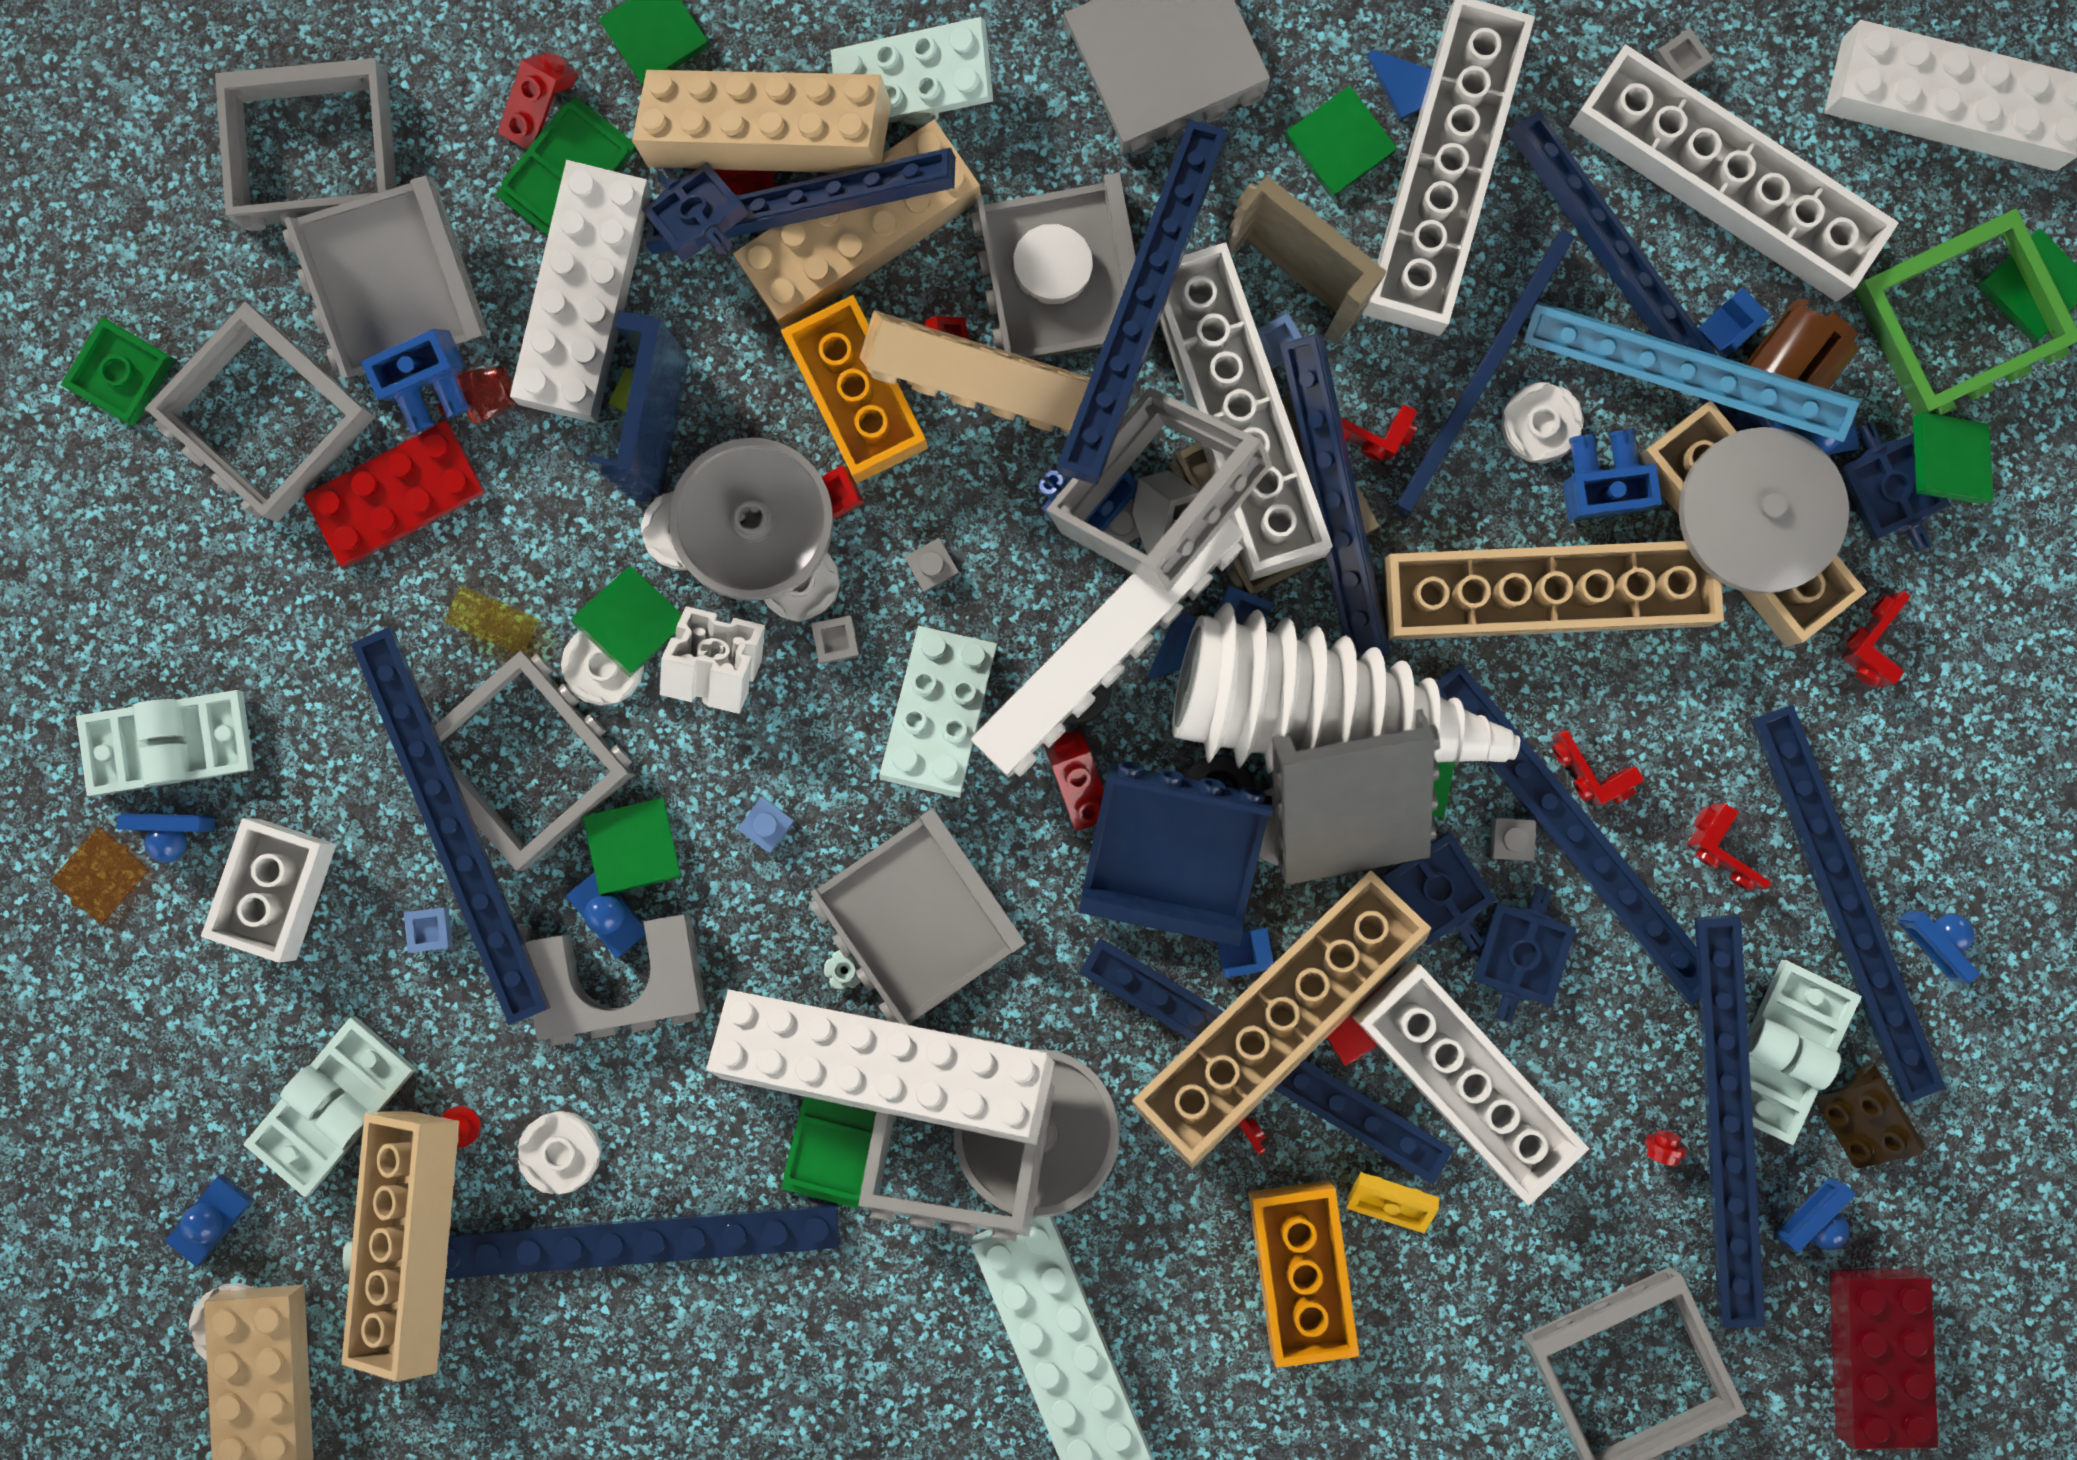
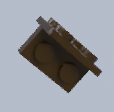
(1869, 1120)

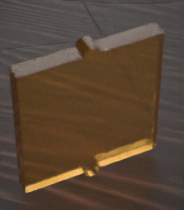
(100, 875)

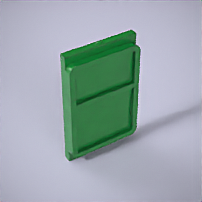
(571, 135)
(829, 1152)

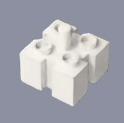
(711, 660)

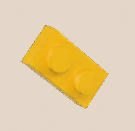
(1392, 1202)

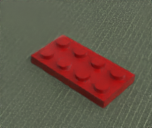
(394, 494)

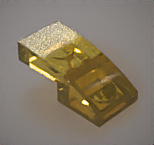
(490, 620)

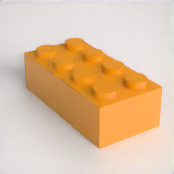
(862, 413)
(1303, 1274)

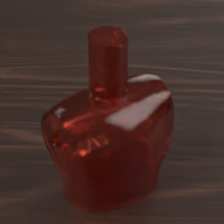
(486, 393)

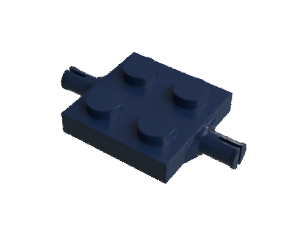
(695, 211)
(1885, 489)
(1443, 890)
(1523, 953)

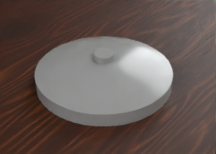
(1764, 510)
(751, 519)
(1077, 1148)

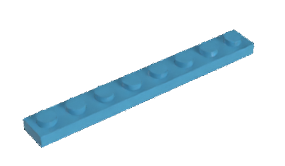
(1692, 371)

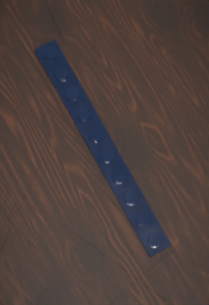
(1613, 245)
(1142, 303)
(450, 826)
(1585, 845)
(1847, 904)
(1304, 1085)
(1729, 1121)
(643, 1241)

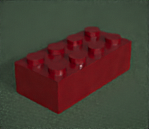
(1883, 1358)

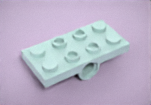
(925, 69)
(938, 711)
(164, 742)
(1795, 1047)
(327, 1104)

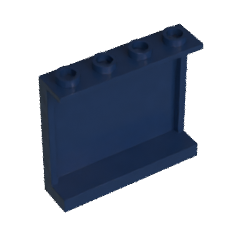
(650, 409)
(1175, 852)

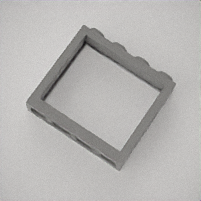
(287, 82)
(207, 364)
(1199, 521)
(588, 728)
(961, 1220)
(1677, 1431)

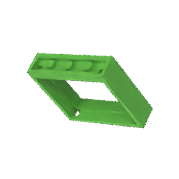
(1897, 348)

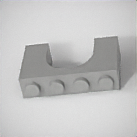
(671, 992)

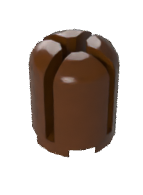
(1807, 346)

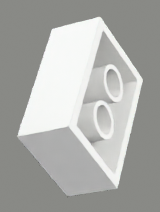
(268, 890)

